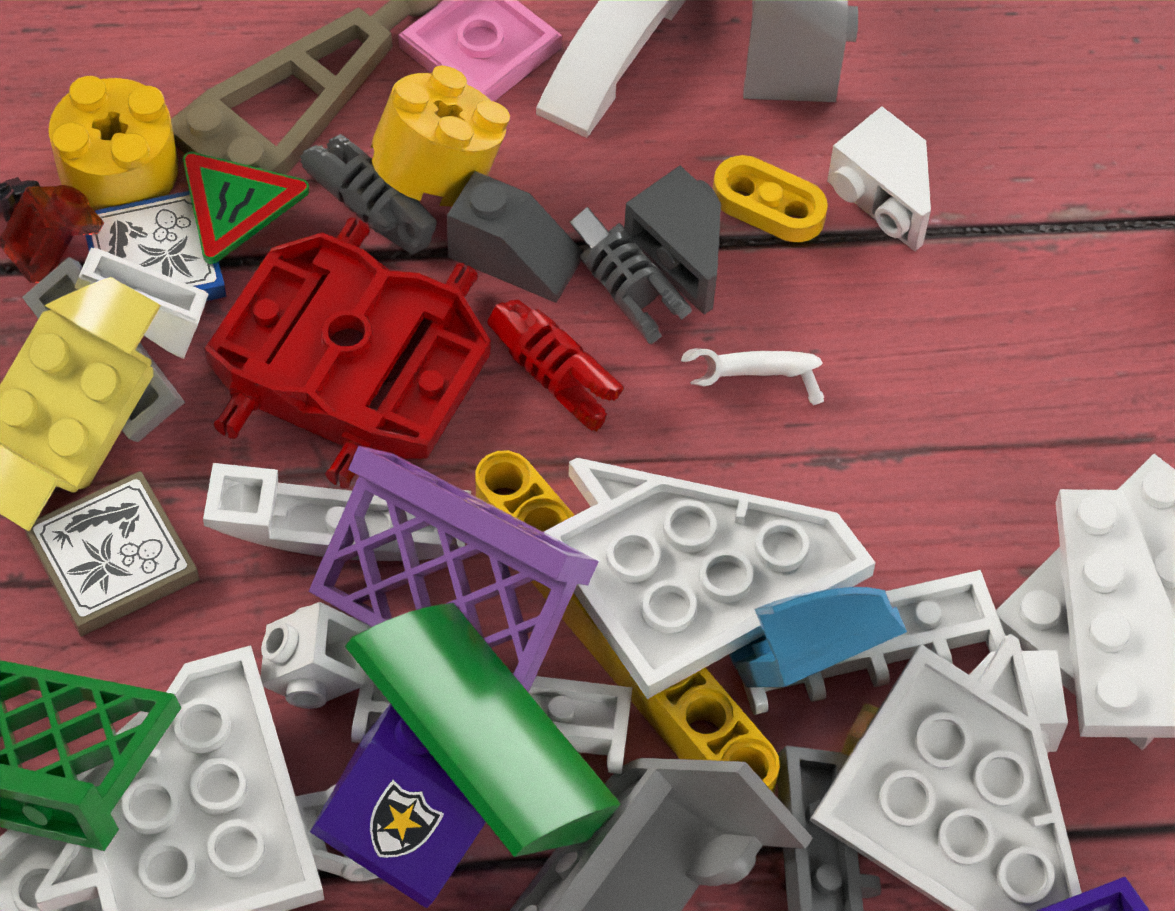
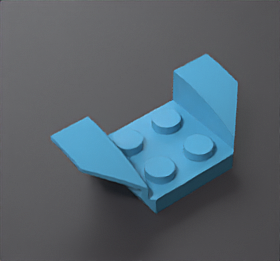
(814, 633)

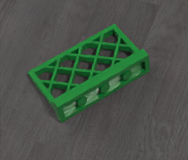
(52, 798)

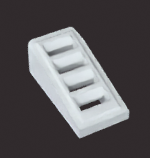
(179, 302)

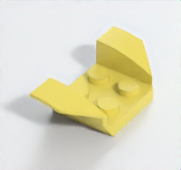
(70, 394)

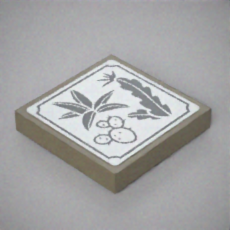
(111, 553)

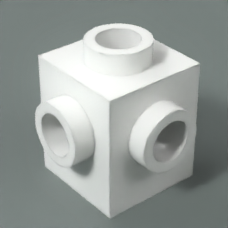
(308, 656)

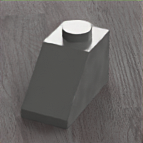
(679, 233)
(510, 238)

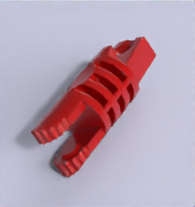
(555, 361)

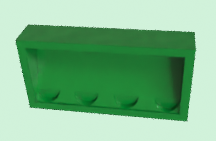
(484, 729)

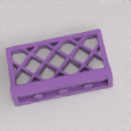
(455, 516)

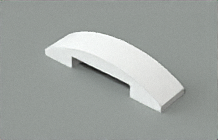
(597, 59)
(297, 517)

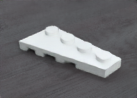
(1115, 619)

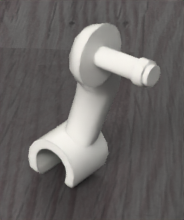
(760, 364)

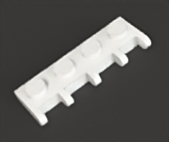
(935, 614)
(586, 713)

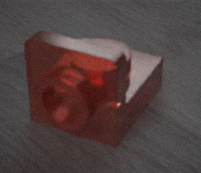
(45, 226)

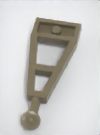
(217, 131)

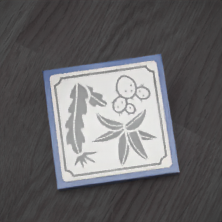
(161, 237)

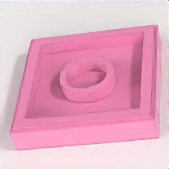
(484, 39)

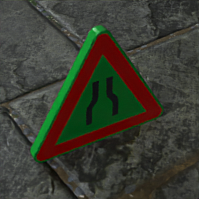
(235, 201)

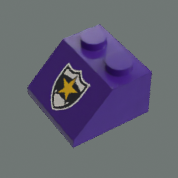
(399, 812)

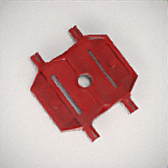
(281, 358)

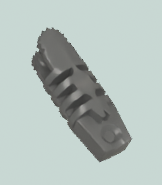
(353, 180)
(627, 273)

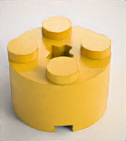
(437, 135)
(114, 141)

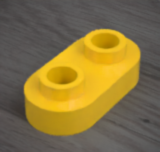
(771, 198)

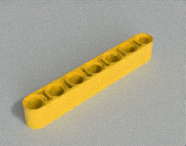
(672, 709)

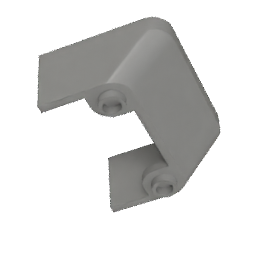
(798, 49)
(673, 831)

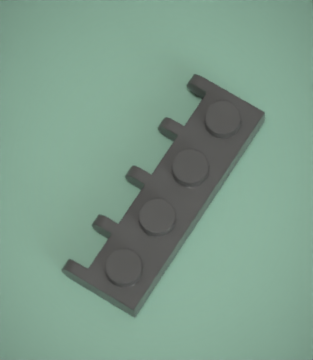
(828, 870)

